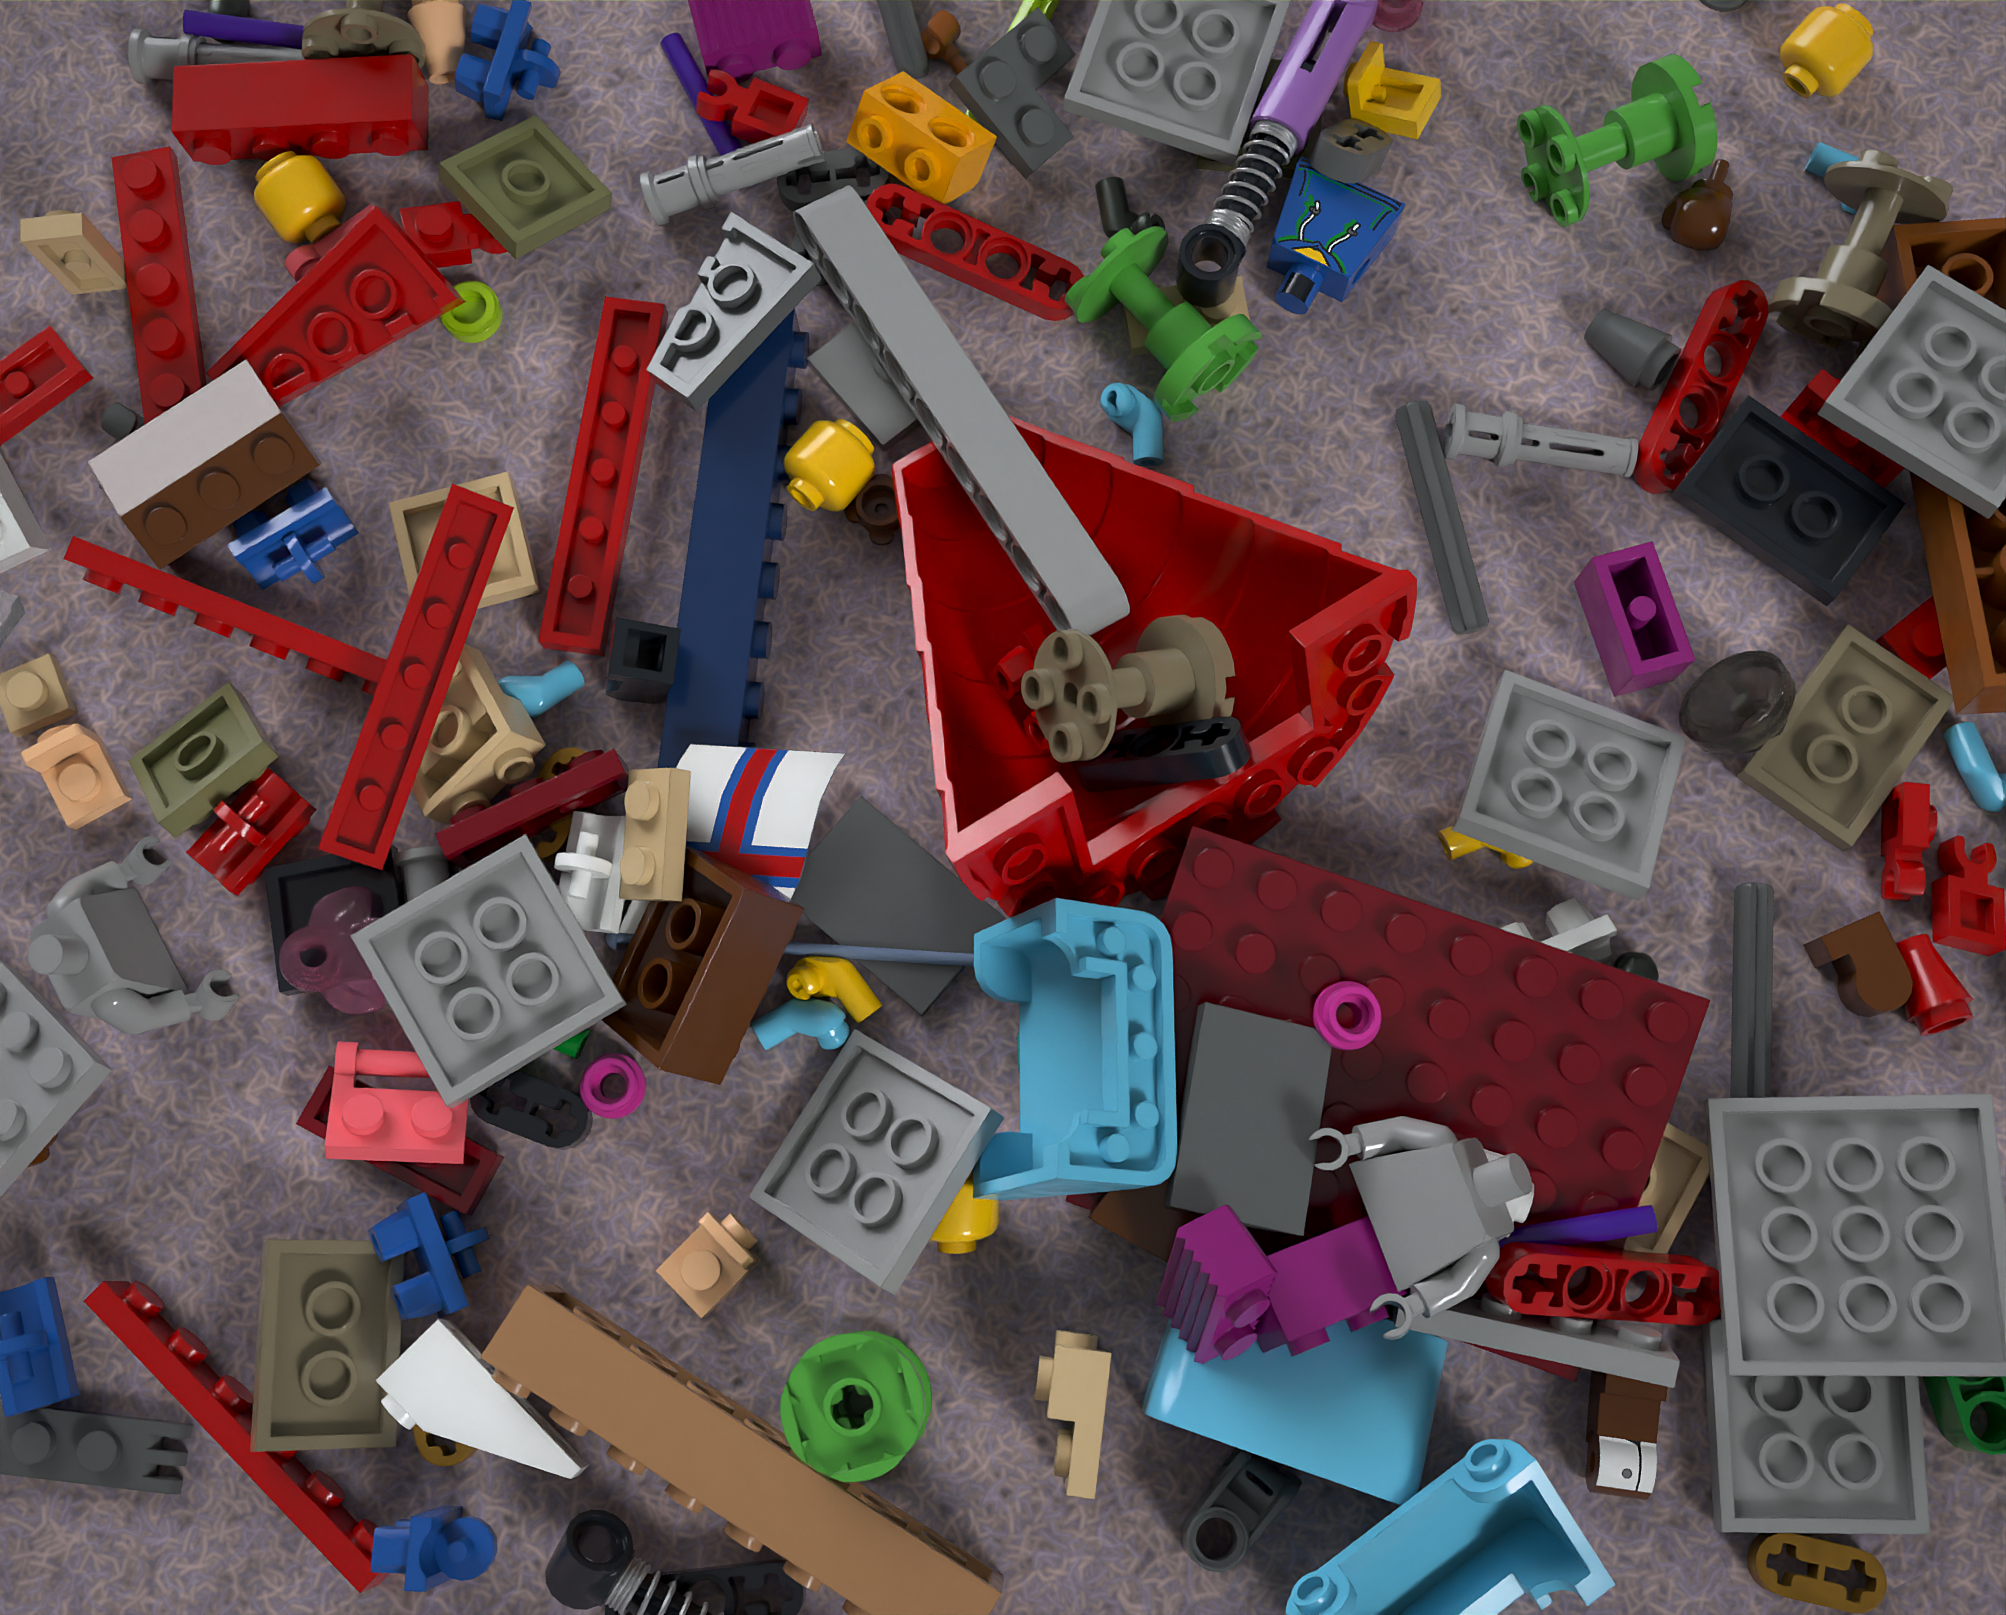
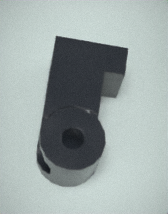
(641, 661)

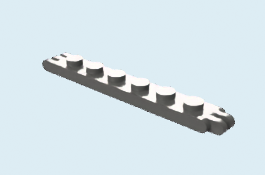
(91, 1448)

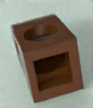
(1868, 966)

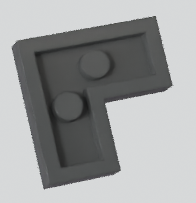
(1004, 94)

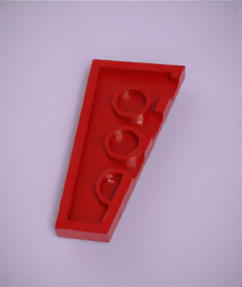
(344, 309)

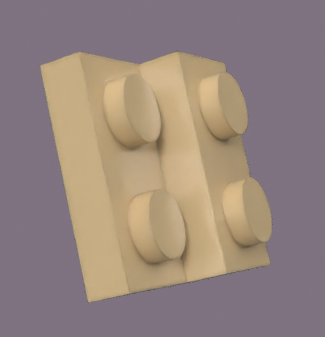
(476, 743)
(1076, 1391)

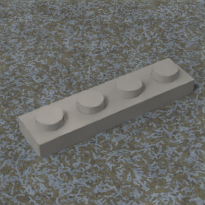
(1627, 1352)

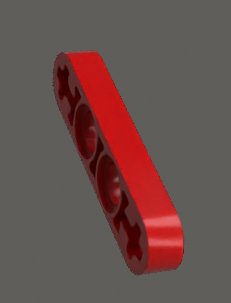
(979, 243)
(1695, 382)
(1606, 1290)

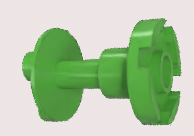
(1656, 125)
(1178, 336)
(856, 1405)

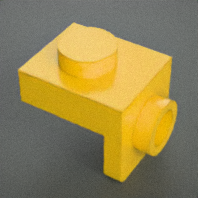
(1389, 97)

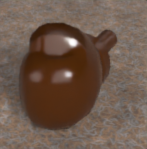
(1701, 213)

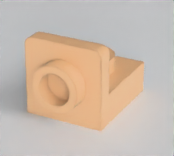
(77, 773)
(710, 1262)

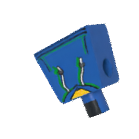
(1328, 236)

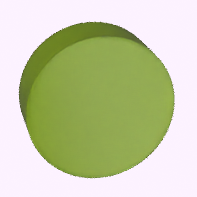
(475, 318)

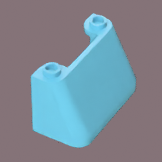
(1091, 1050)
(1338, 1411)
(1462, 1547)

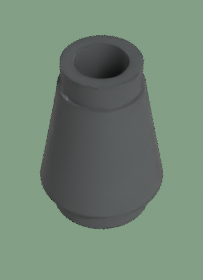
(1633, 349)

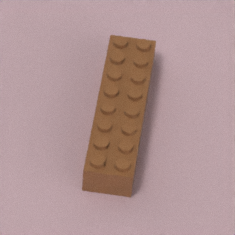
(730, 1463)

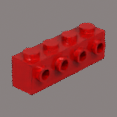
(300, 107)

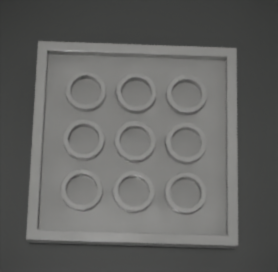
(1859, 1235)

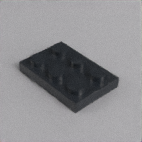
(1788, 500)

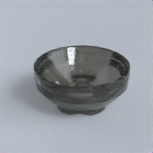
(1731, 695)

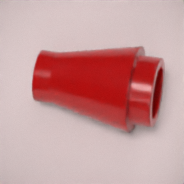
(1937, 995)

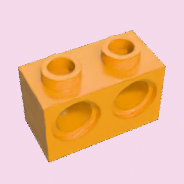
(920, 138)

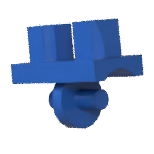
(494, 81)
(294, 538)
(417, 1230)
(34, 1349)
(434, 1548)

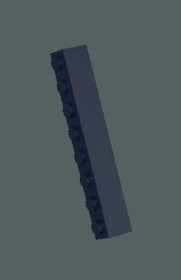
(732, 548)

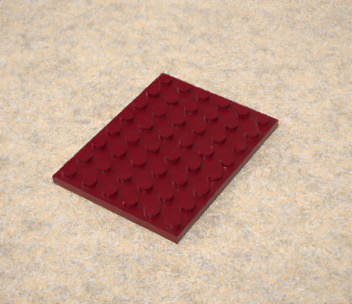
(1473, 1034)

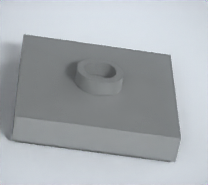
(864, 387)

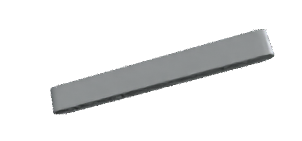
(961, 415)

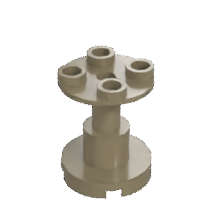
(360, 32)
(1844, 291)
(1168, 681)

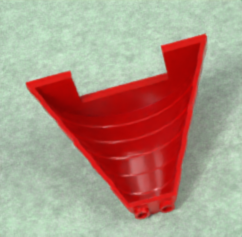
(1292, 606)

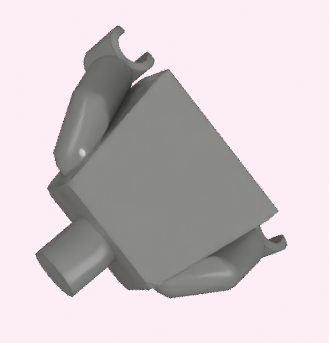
(110, 955)
(1431, 1207)

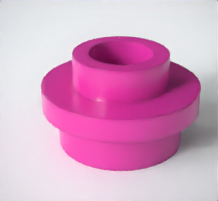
(1365, 1012)
(592, 1086)

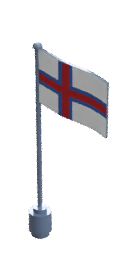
(760, 817)

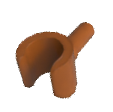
(940, 39)

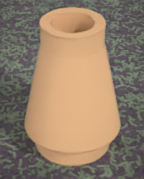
(443, 33)

